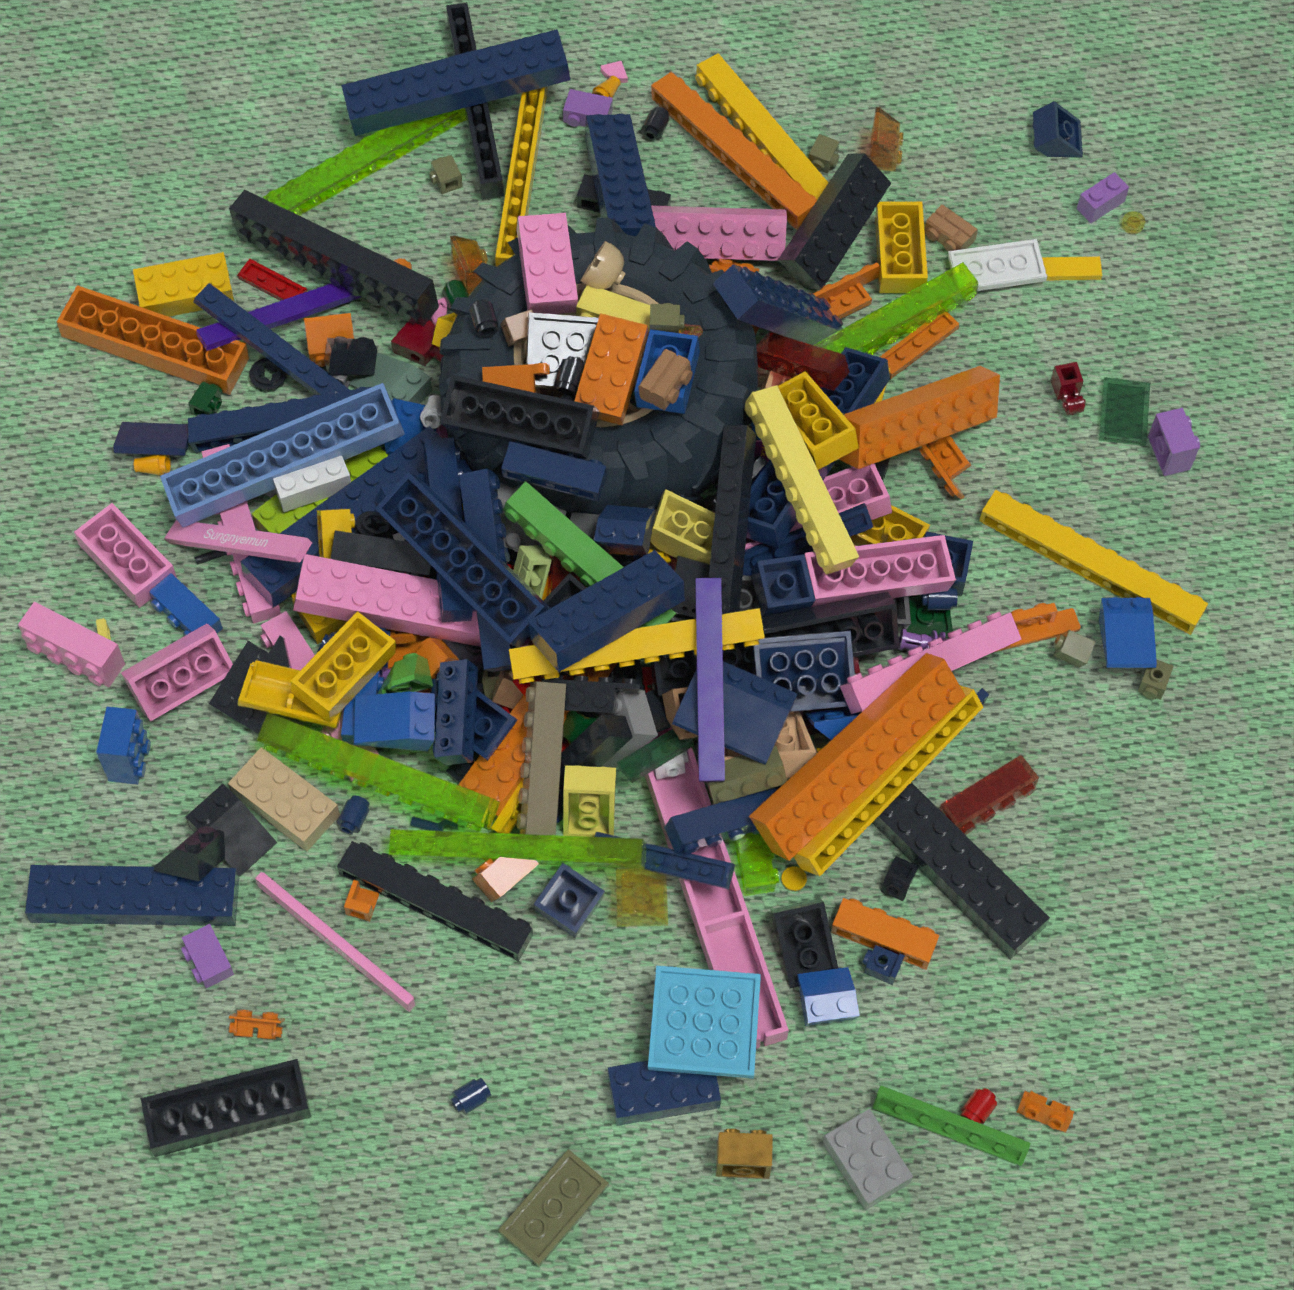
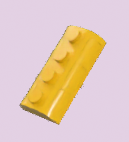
(269, 690)

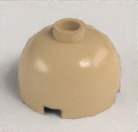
(605, 268)

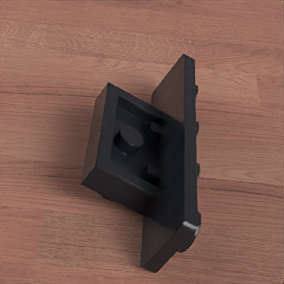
(593, 696)

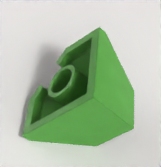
(408, 675)

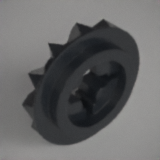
(257, 375)
(365, 520)

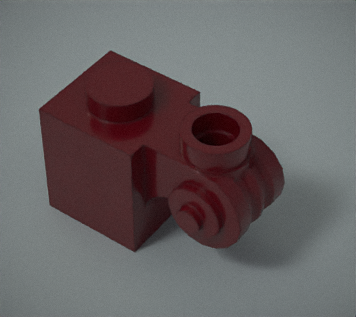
(1067, 386)

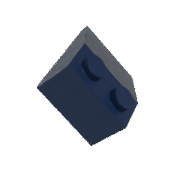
(491, 725)

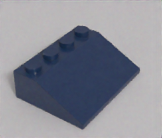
(808, 666)
(752, 712)

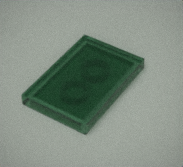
(1124, 411)

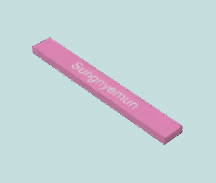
(239, 541)
(335, 941)

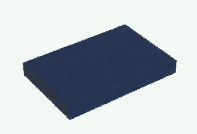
(152, 439)

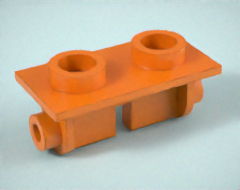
(246, 1022)
(1035, 1107)

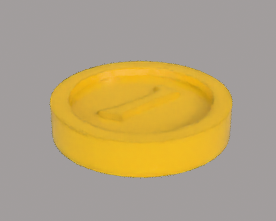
(794, 878)

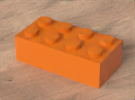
(612, 366)

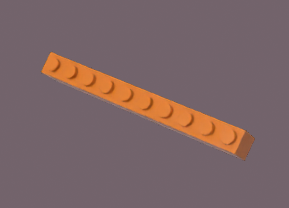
(732, 148)

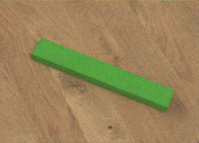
(951, 1125)

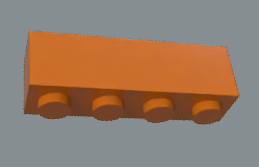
(877, 928)

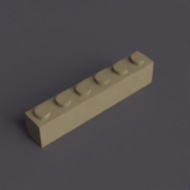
(542, 758)

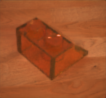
(885, 141)
(466, 258)

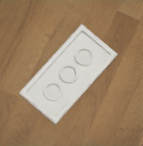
(1002, 264)

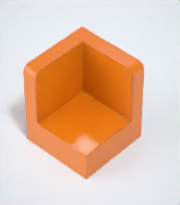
(360, 902)

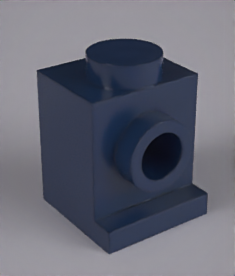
(883, 972)

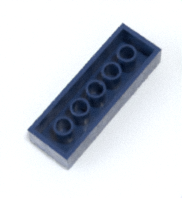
(606, 610)

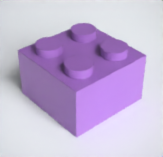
(1173, 441)

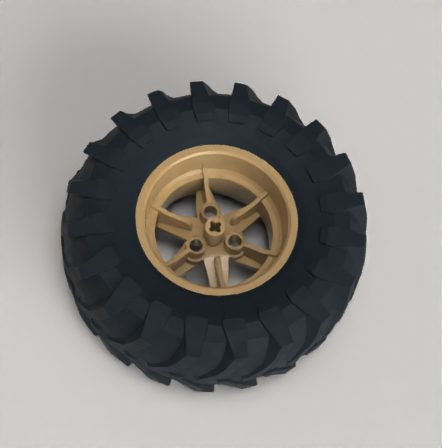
(653, 446)

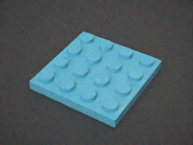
(704, 1022)

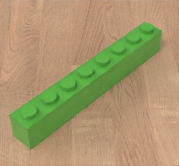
(565, 540)

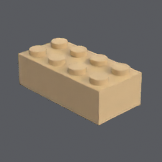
(284, 799)

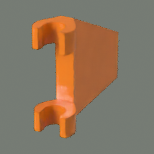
(515, 376)

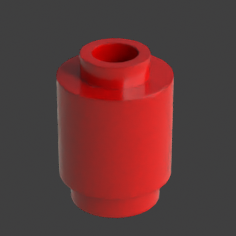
(979, 1105)

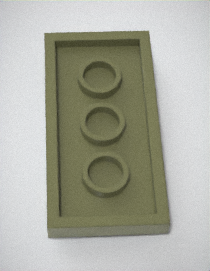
(553, 1208)

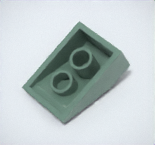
(400, 379)

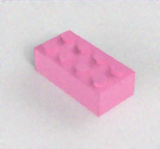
(547, 263)
(123, 553)
(71, 645)
(178, 672)

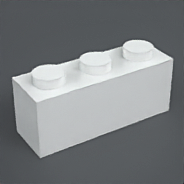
(311, 483)

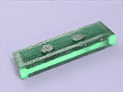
(653, 755)

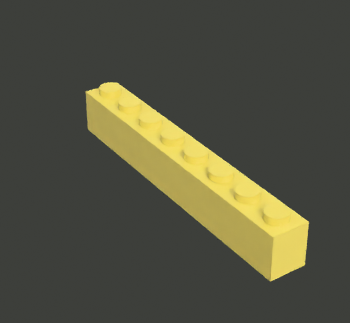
(801, 480)

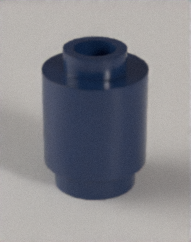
(940, 600)
(353, 815)
(470, 1096)

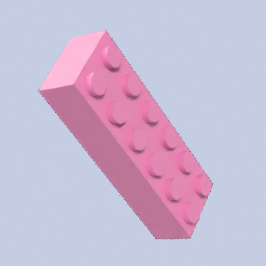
(725, 231)
(890, 567)

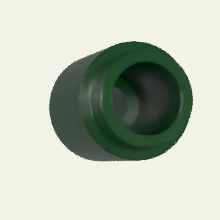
(454, 289)

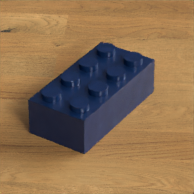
(653, 1094)

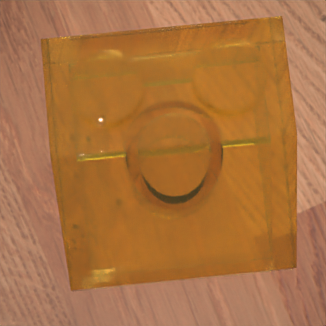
(641, 898)

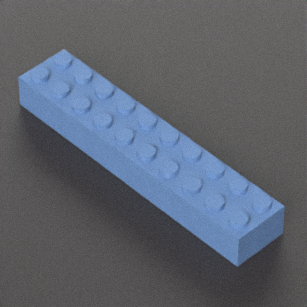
(250, 466)

